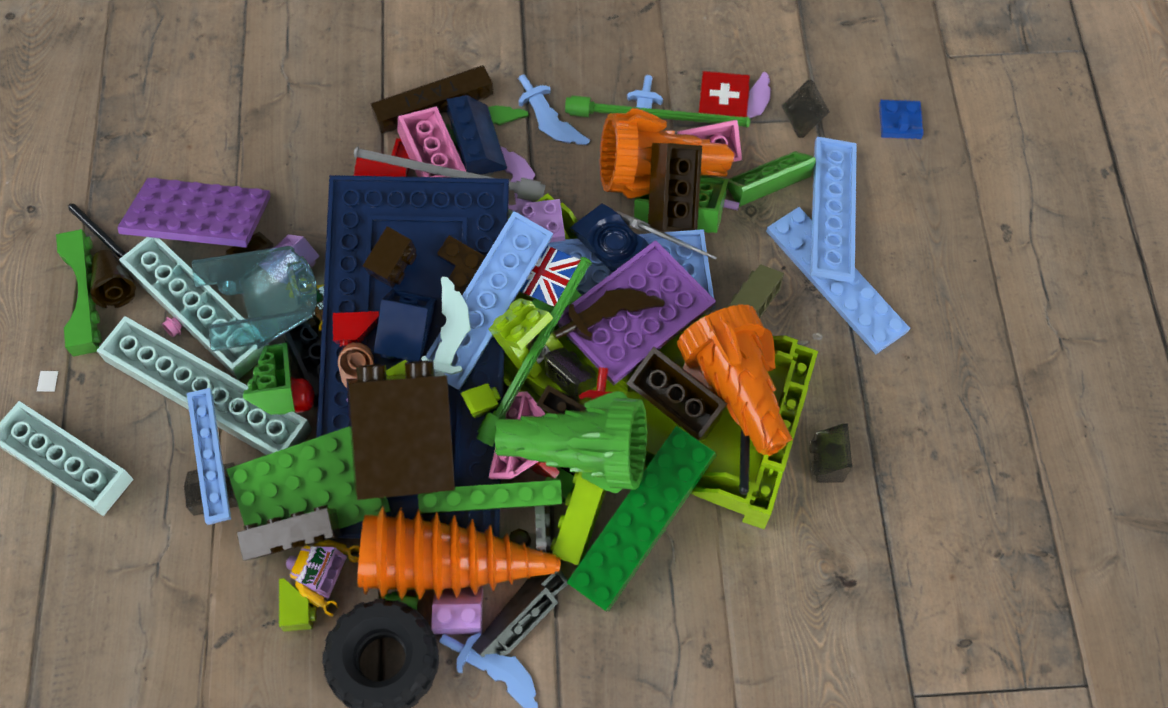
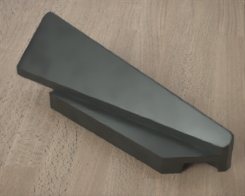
(521, 614)

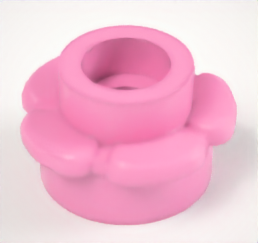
(172, 326)

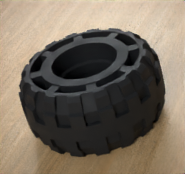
(360, 628)

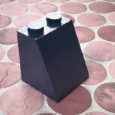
(404, 325)

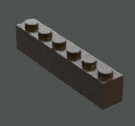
(472, 83)

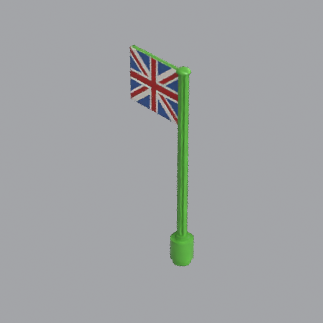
(552, 283)

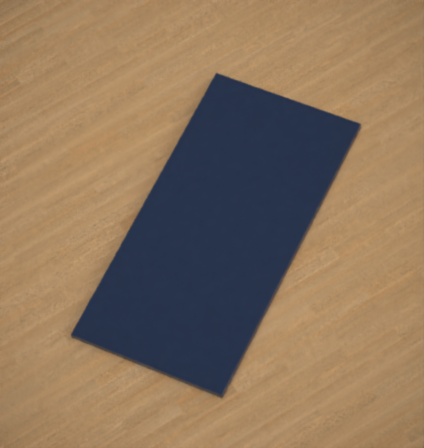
(427, 214)

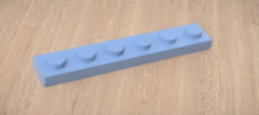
(208, 456)

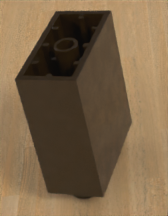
(400, 431)

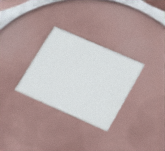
(47, 381)

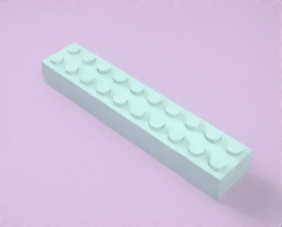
(178, 372)

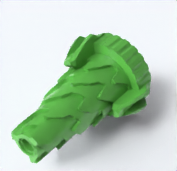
(601, 443)

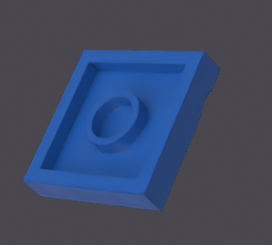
(900, 119)

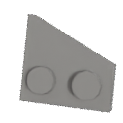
(542, 521)

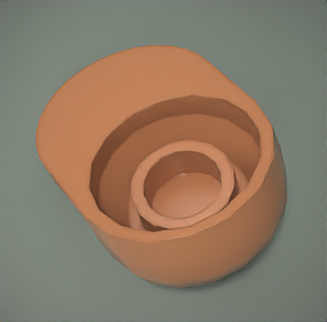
(351, 357)

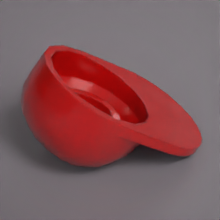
(302, 394)

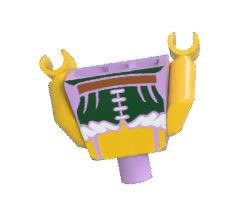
(318, 570)

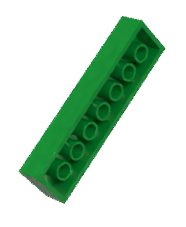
(642, 519)

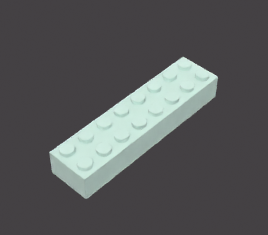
(172, 286)

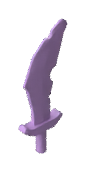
(759, 96)
(517, 168)

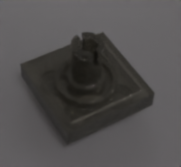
(805, 109)

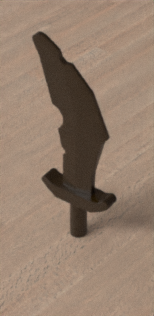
(606, 307)

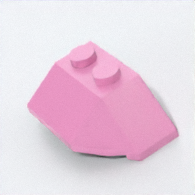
(506, 466)

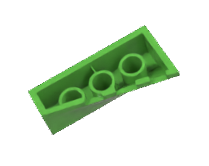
(271, 382)

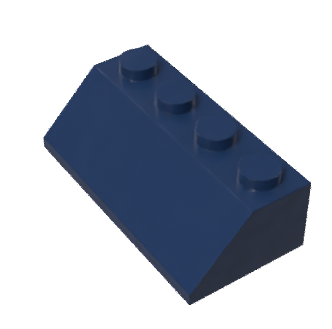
(475, 135)

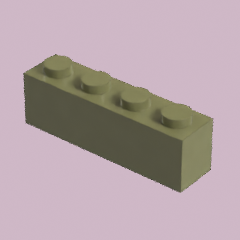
(759, 289)

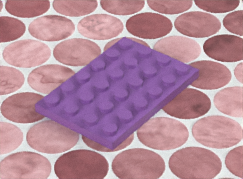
(195, 212)
(627, 339)

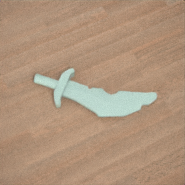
(453, 331)

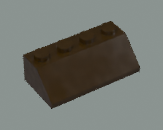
(674, 187)
(677, 394)

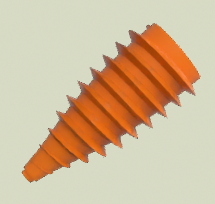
(441, 556)

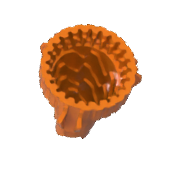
(628, 151)
(732, 359)

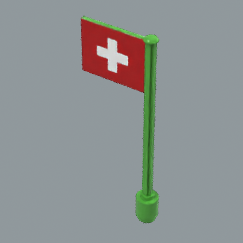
(721, 100)

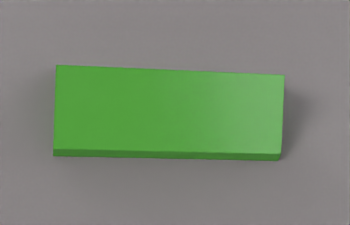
(771, 177)

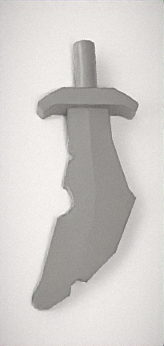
(644, 226)

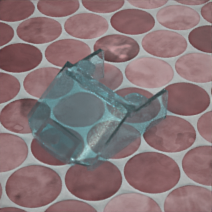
(275, 290)

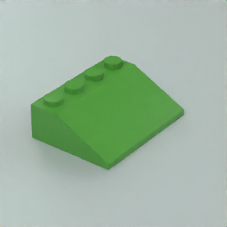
(711, 203)

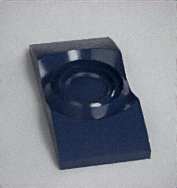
(608, 237)

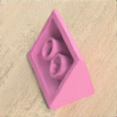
(722, 133)

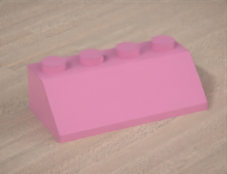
(428, 141)

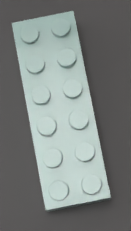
(62, 458)

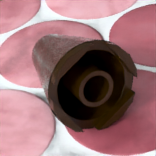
(110, 281)

